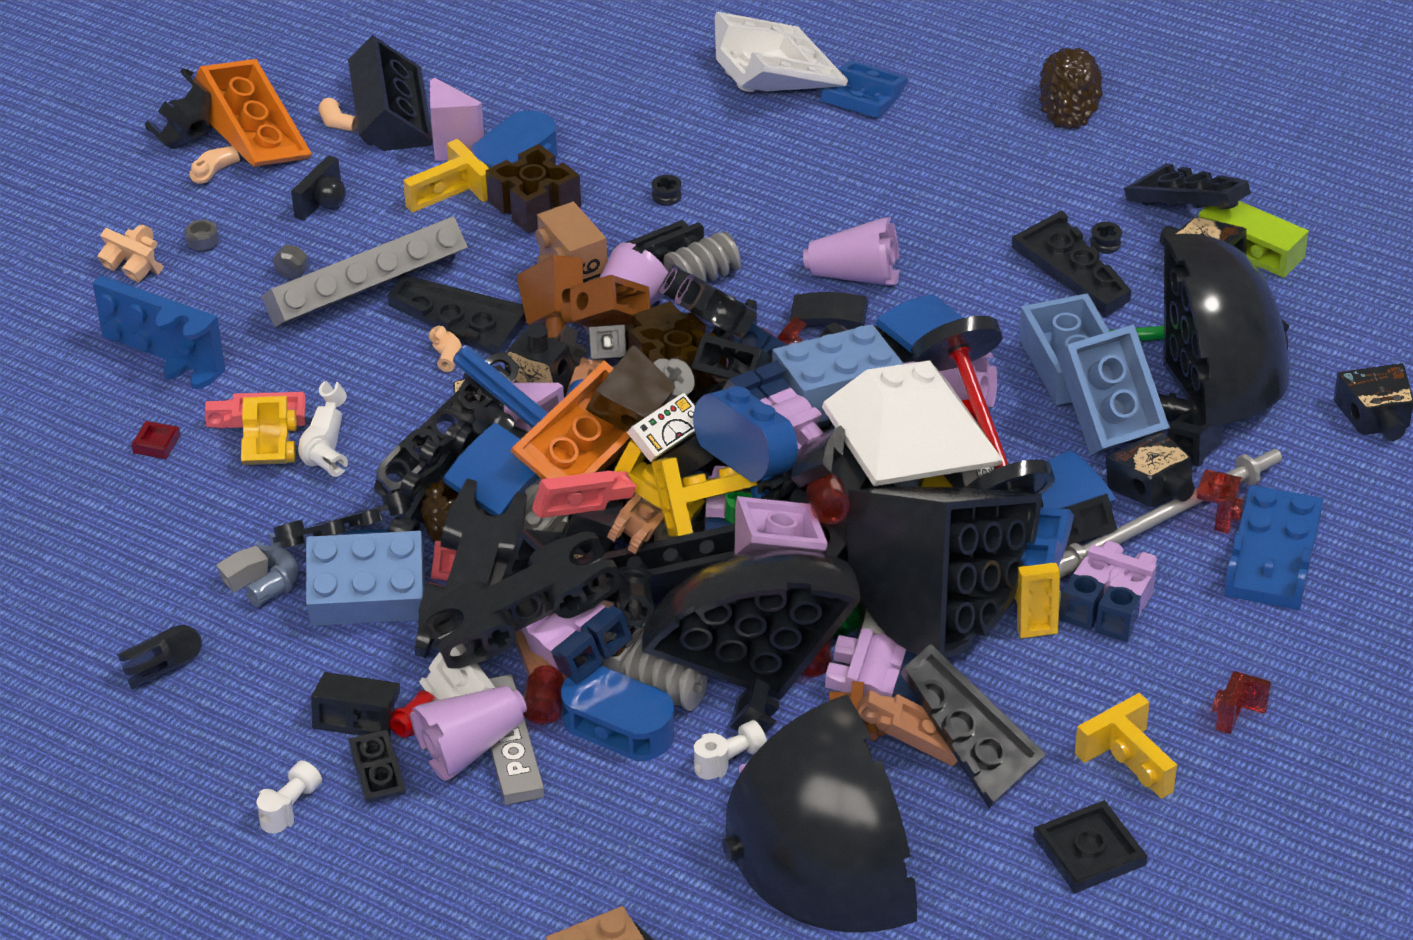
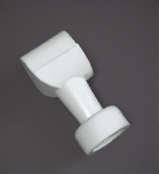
(714, 751)
(276, 808)

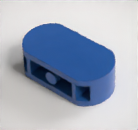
(516, 135)
(745, 433)
(619, 714)

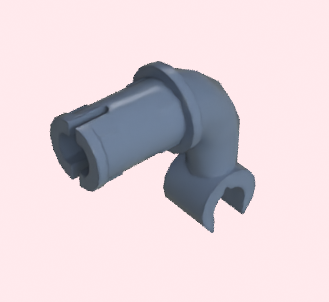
(281, 577)

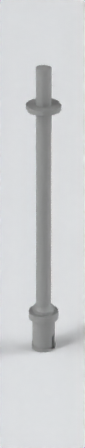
(1246, 468)

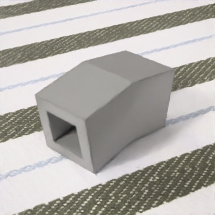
(243, 568)

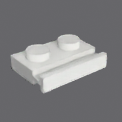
(449, 682)

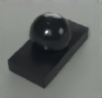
(319, 188)

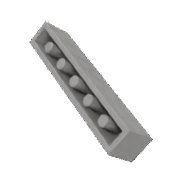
(363, 271)

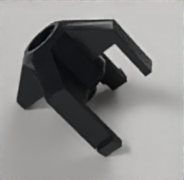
(185, 116)

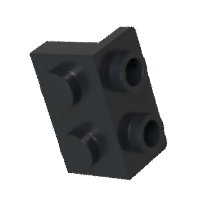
(668, 239)

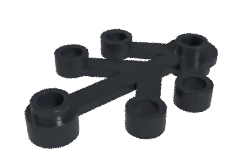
(455, 442)
(292, 533)

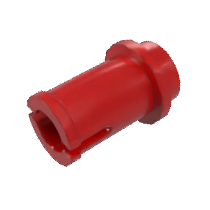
(401, 720)

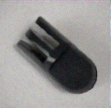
(160, 654)

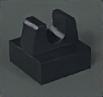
(755, 705)

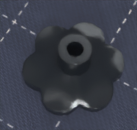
(485, 417)

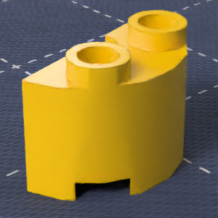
(267, 431)

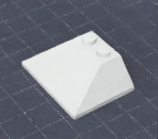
(771, 56)
(908, 425)

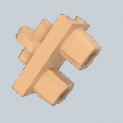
(135, 247)

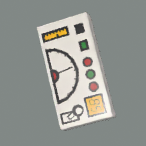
(664, 427)

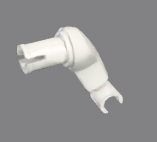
(321, 437)

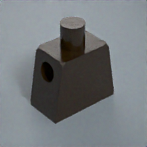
(631, 391)

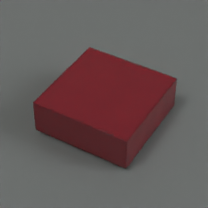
(156, 439)

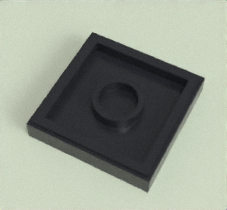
(1090, 846)

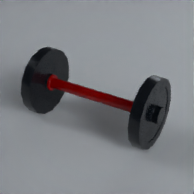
(957, 346)

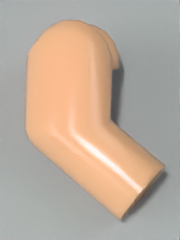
(333, 118)
(447, 345)

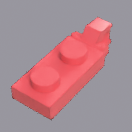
(229, 412)
(581, 493)

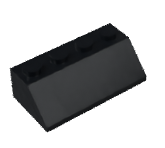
(389, 98)

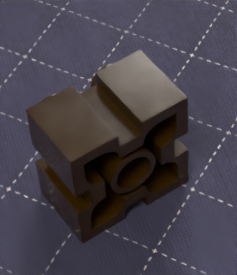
(531, 186)
(674, 341)

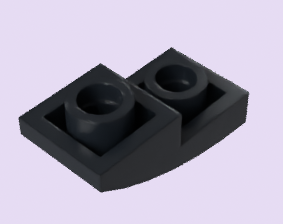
(830, 307)
(817, 455)
(376, 766)

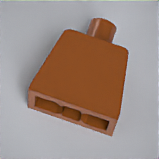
(547, 288)
(605, 302)

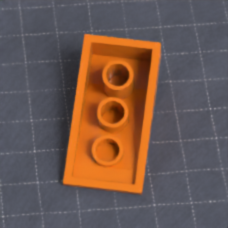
(251, 113)
(572, 438)

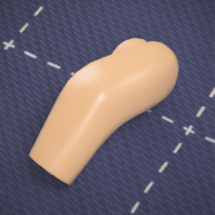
(211, 162)

